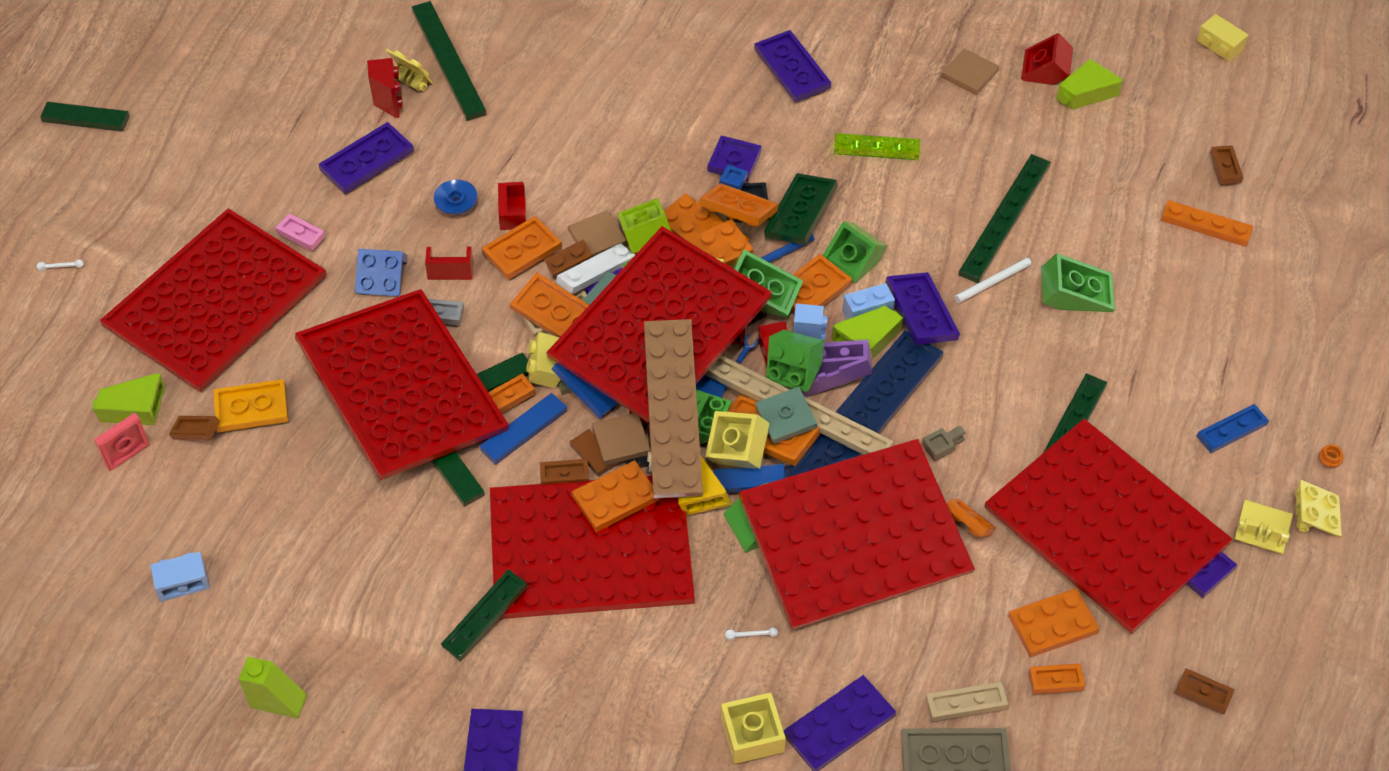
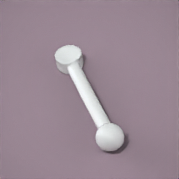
(41, 266)
(731, 634)

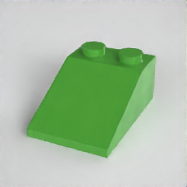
(781, 283)
(1076, 285)

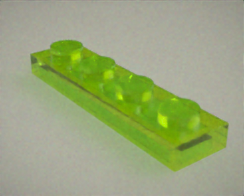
(877, 146)

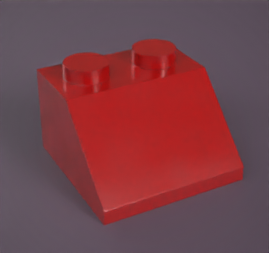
(1048, 61)

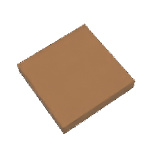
(970, 71)
(598, 232)
(621, 438)

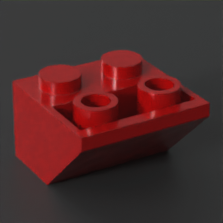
(384, 87)

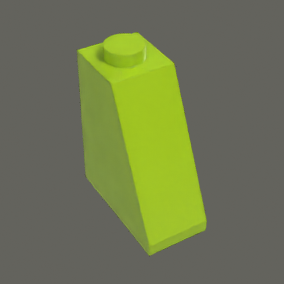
(1088, 86)
(876, 326)
(134, 396)
(270, 688)

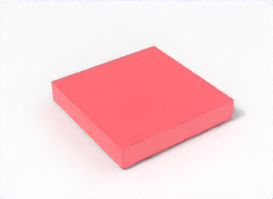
(121, 442)

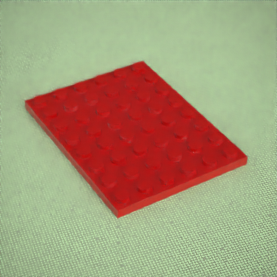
(658, 284)
(213, 299)
(401, 383)
(1108, 525)
(855, 533)
(577, 570)

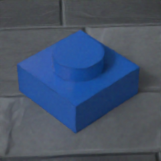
(733, 177)

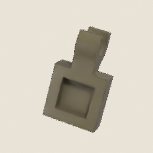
(941, 443)

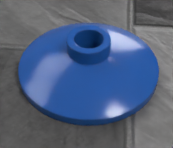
(455, 196)

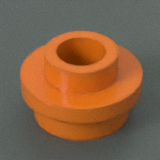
(1333, 451)

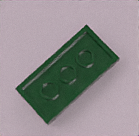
(801, 208)

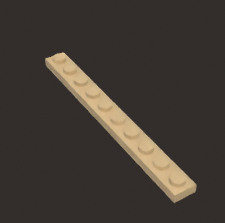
(830, 423)

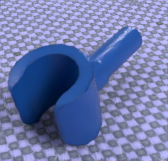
(746, 348)

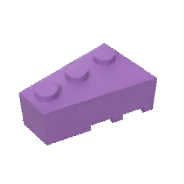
(841, 364)

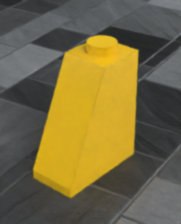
(713, 494)

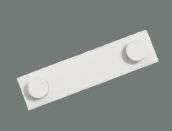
(594, 268)

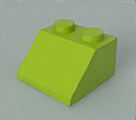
(642, 223)

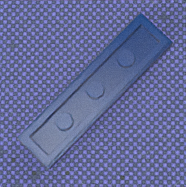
(523, 428)

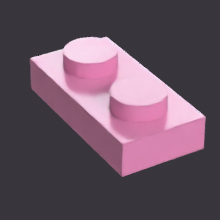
(300, 232)

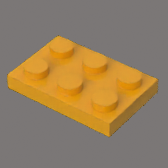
(251, 405)

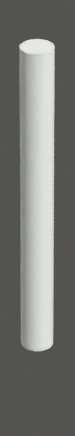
(985, 284)

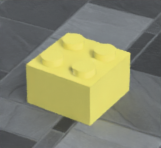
(737, 439)
(752, 728)

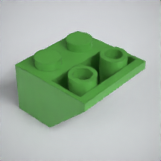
(794, 359)
(706, 407)

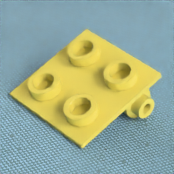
(410, 71)
(1317, 509)
(1263, 526)

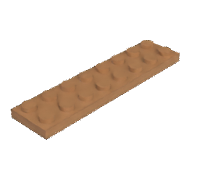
(672, 409)

